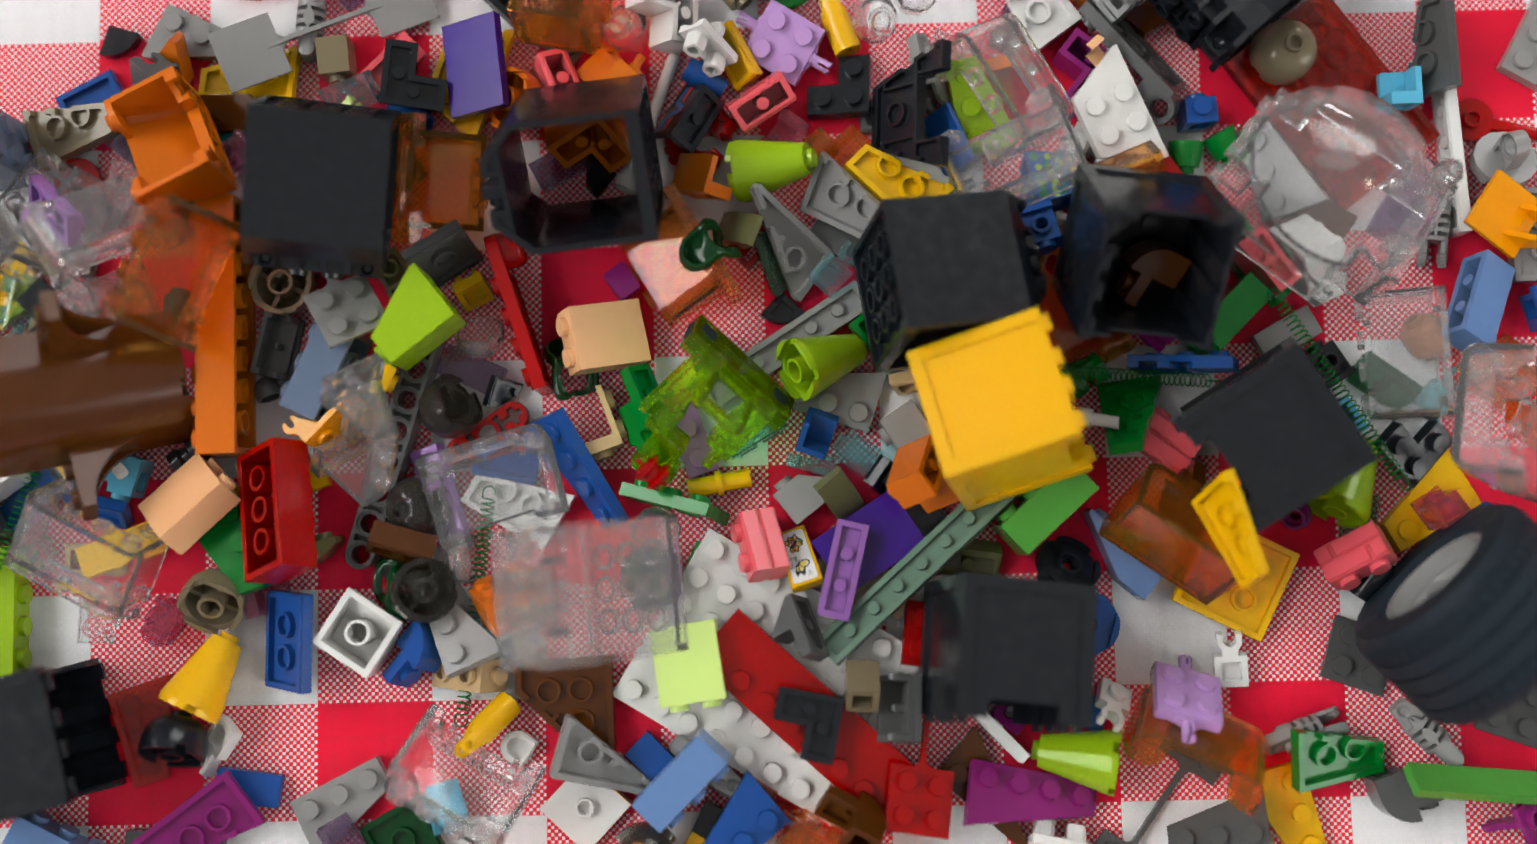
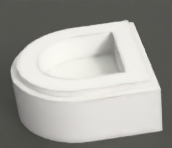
(518, 746)

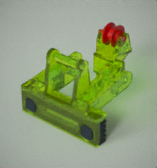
(710, 358)

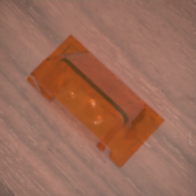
(436, 180)
(659, 268)

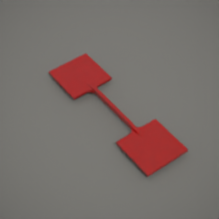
(917, 794)

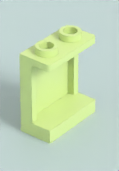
(692, 673)

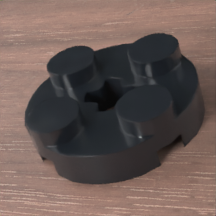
(1052, 556)

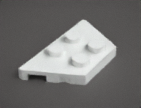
(1113, 109)

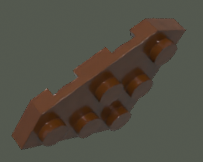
(577, 691)

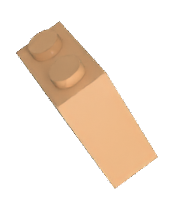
(602, 336)
(190, 502)

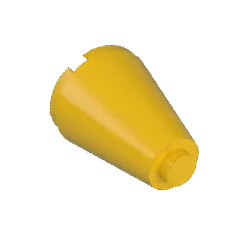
(205, 678)

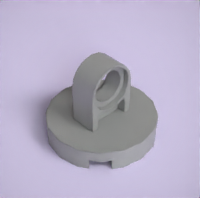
(1504, 151)

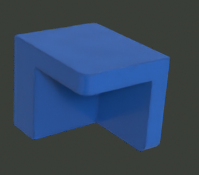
(817, 433)

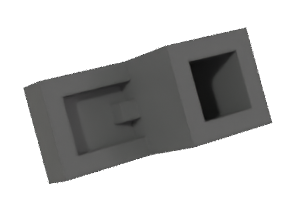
(1394, 797)

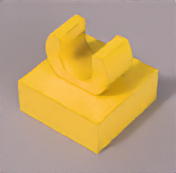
(472, 291)

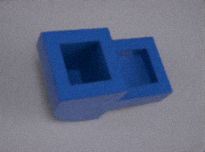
(416, 655)

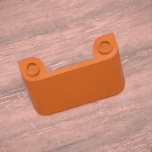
(170, 139)

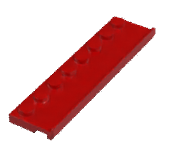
(755, 670)

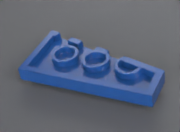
(580, 467)

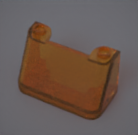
(1236, 750)

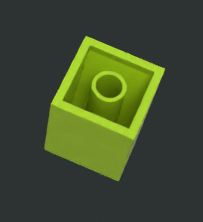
(415, 321)

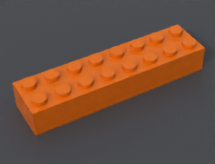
(223, 359)

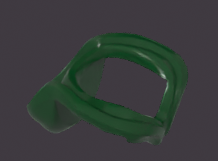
(699, 252)
(553, 356)
(377, 582)

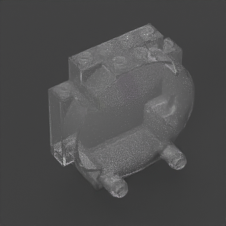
(1333, 191)

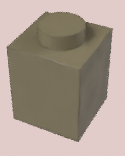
(335, 58)
(862, 686)

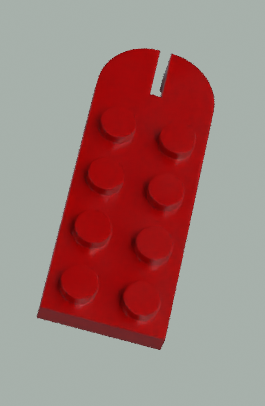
(504, 257)

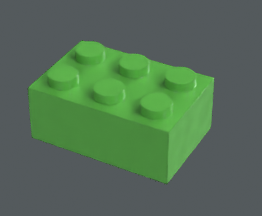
(1041, 512)

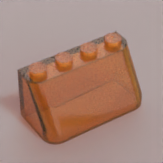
(1165, 533)

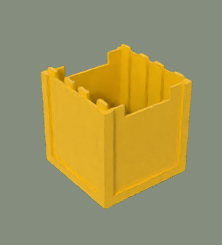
(1001, 409)

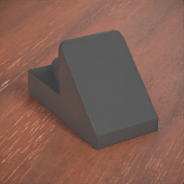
(798, 625)

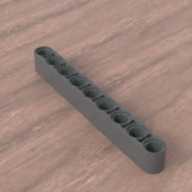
(411, 418)

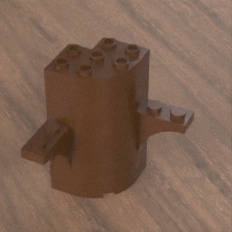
(87, 398)

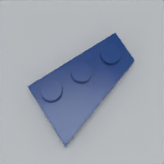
(1189, 362)
(748, 816)

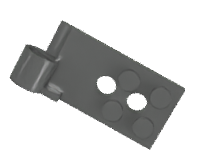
(1158, 77)

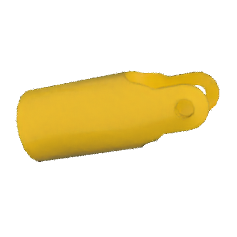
(839, 28)
(488, 724)

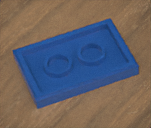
(289, 641)

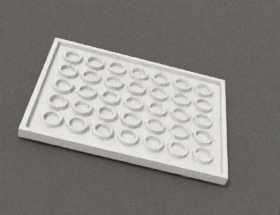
(715, 591)

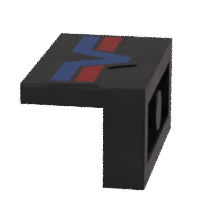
(690, 117)

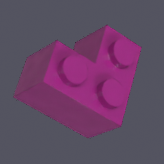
(1073, 62)

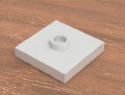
(584, 811)

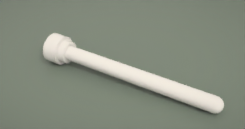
(625, 180)

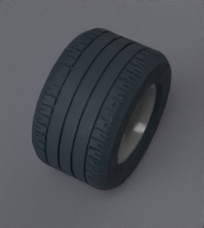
(1460, 618)

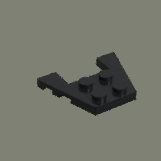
(900, 110)

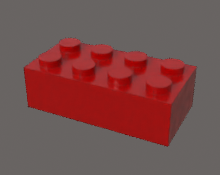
(276, 511)

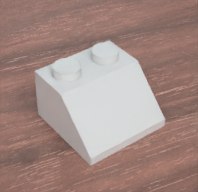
(359, 633)

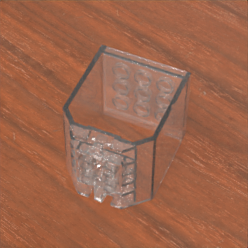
(587, 592)

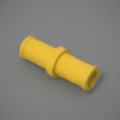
(719, 482)

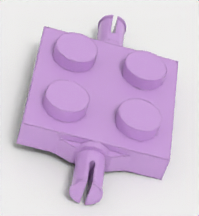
(784, 42)
(1187, 698)

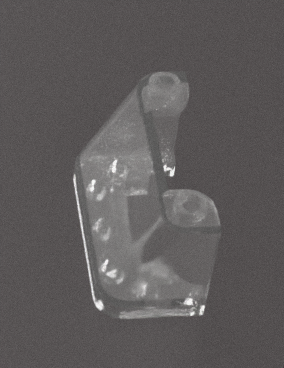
(1024, 156)
(83, 227)
(1486, 381)
(491, 483)

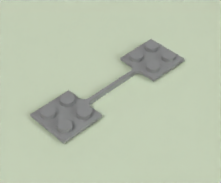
(255, 53)
(343, 308)

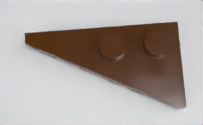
(958, 760)

